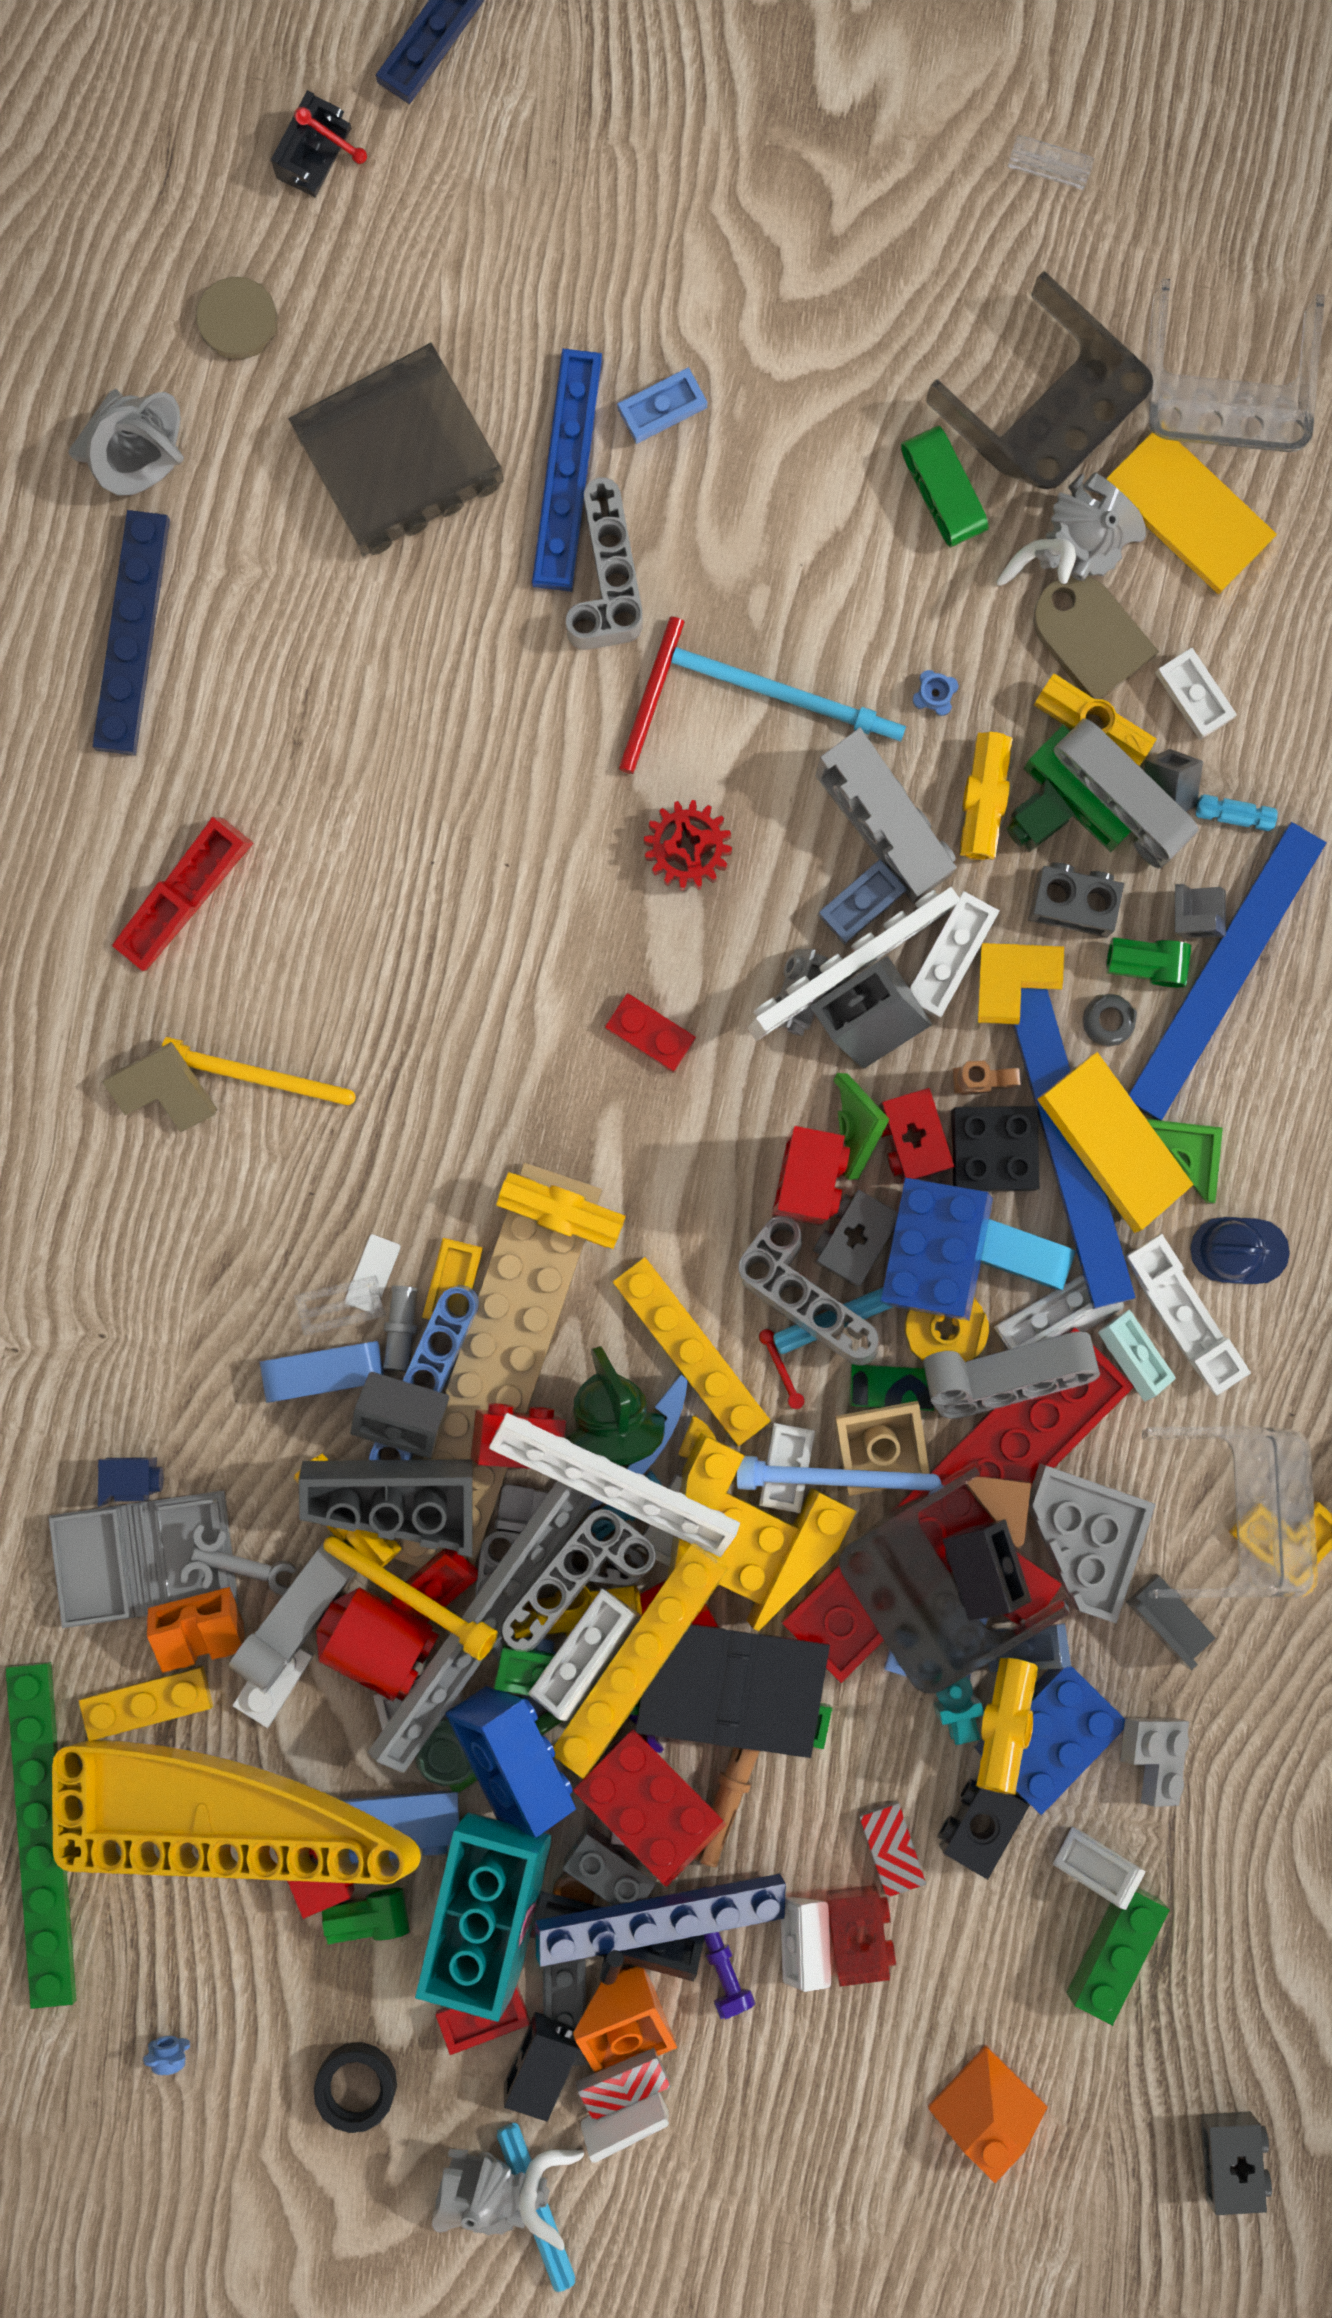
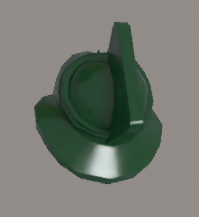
(614, 1416)

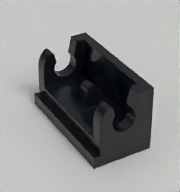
(304, 153)
(540, 2067)

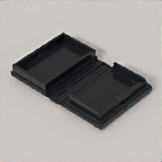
(738, 1691)

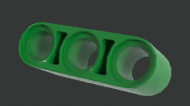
(944, 486)

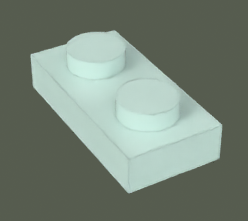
(1136, 1355)

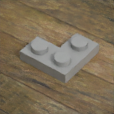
(1162, 1749)

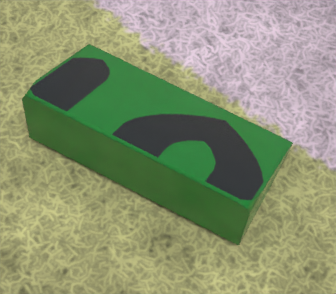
(888, 1386)

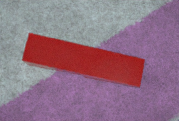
(182, 893)

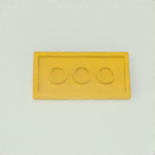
(1191, 510)
(1115, 1142)

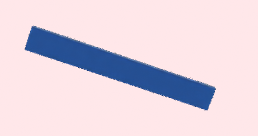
(1225, 971)
(1081, 1195)

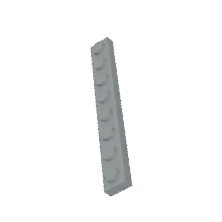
(499, 1596)

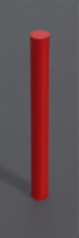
(651, 695)

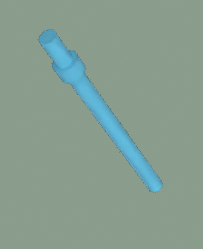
(861, 718)

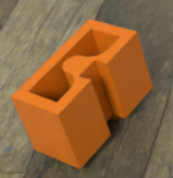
(194, 1628)

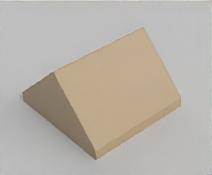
(882, 1441)

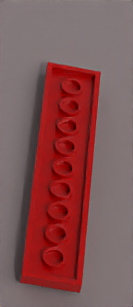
(1007, 1445)

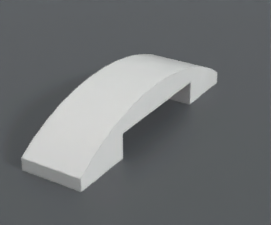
(1186, 1316)

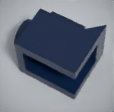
(128, 1479)

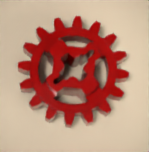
(671, 850)

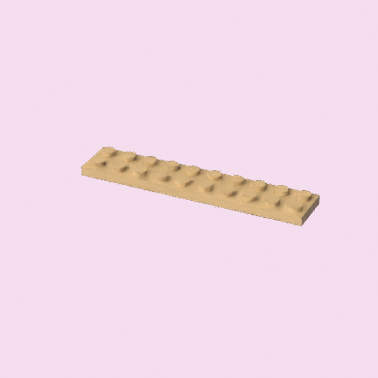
(506, 1344)

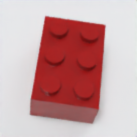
(809, 1176)
(649, 1807)

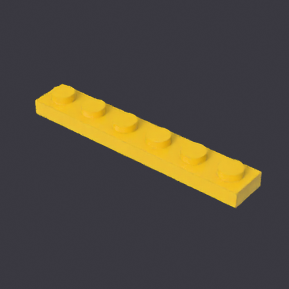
(639, 1660)

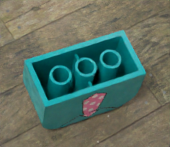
(483, 1917)

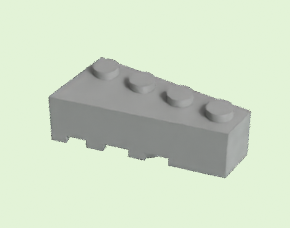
(885, 815)

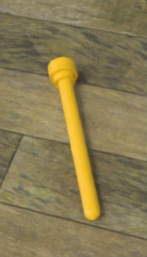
(262, 1076)
(475, 1637)

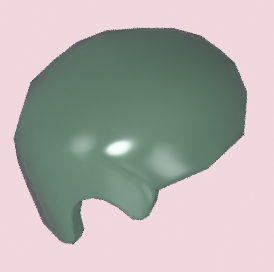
(443, 1758)

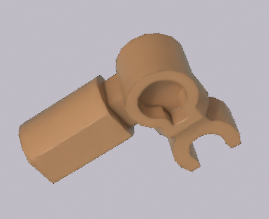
(977, 1078)

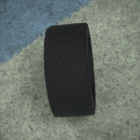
(344, 2119)

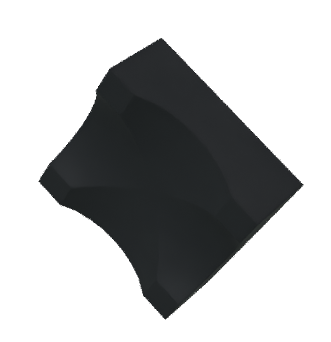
(995, 1148)

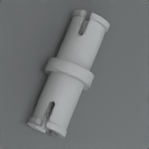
(400, 1328)

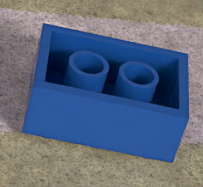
(937, 1249)
(1067, 1735)
(512, 1760)

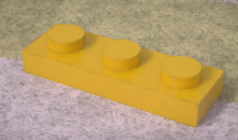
(146, 1703)

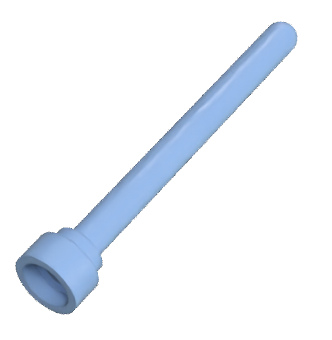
(755, 1473)

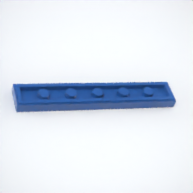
(567, 470)

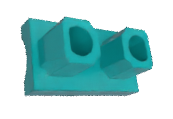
(958, 1710)

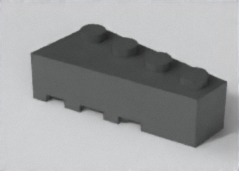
(393, 1498)

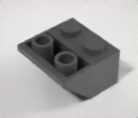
(871, 1013)

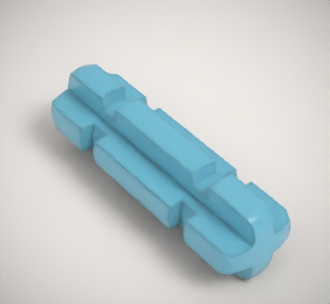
(1236, 812)

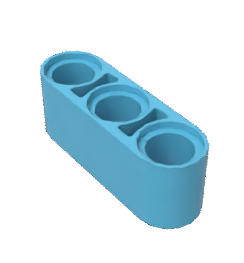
(1027, 1255)

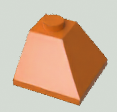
(623, 2021)
(989, 2113)

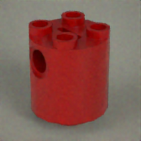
(373, 1643)

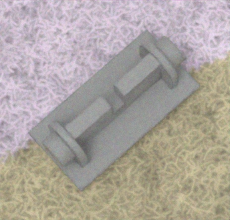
(800, 964)

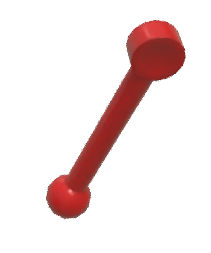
(303, 117)
(795, 1399)

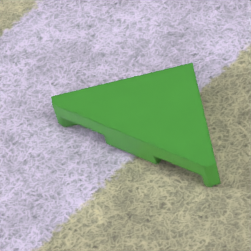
(859, 1122)
(1196, 1151)

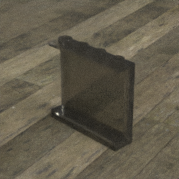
(398, 450)

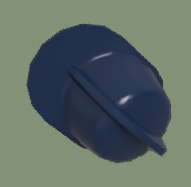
(1240, 1250)

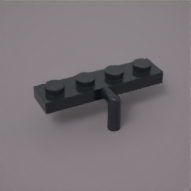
(674, 1958)

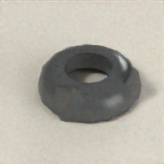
(1095, 1030)

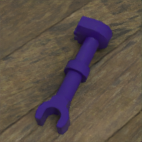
(735, 1999)

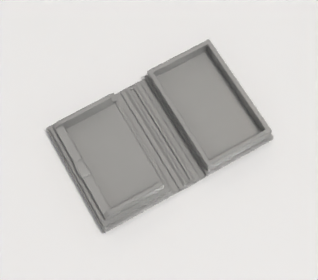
(131, 1555)

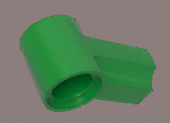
(1160, 962)
(376, 1916)

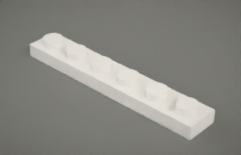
(838, 970)
(614, 1485)

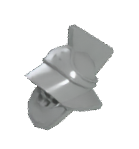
(130, 441)

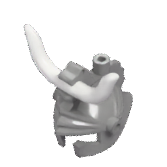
(1083, 532)
(491, 2200)

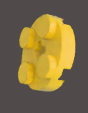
(968, 1340)

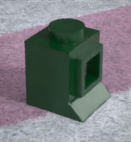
(1039, 817)

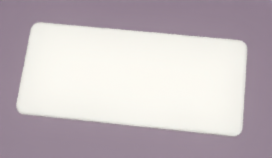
(376, 1261)

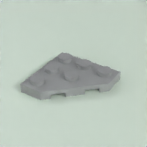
(1090, 1537)

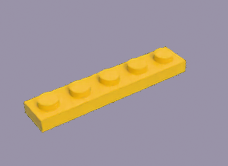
(691, 1351)

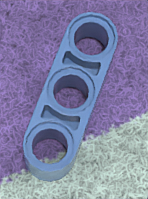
(320, 1371)

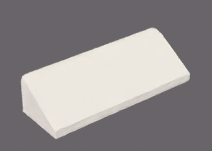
(1054, 1316)
(584, 1656)

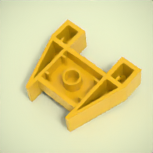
(768, 1555)

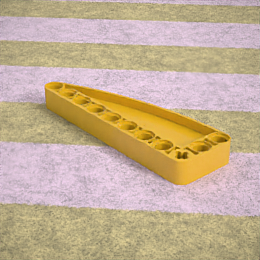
(187, 1798)

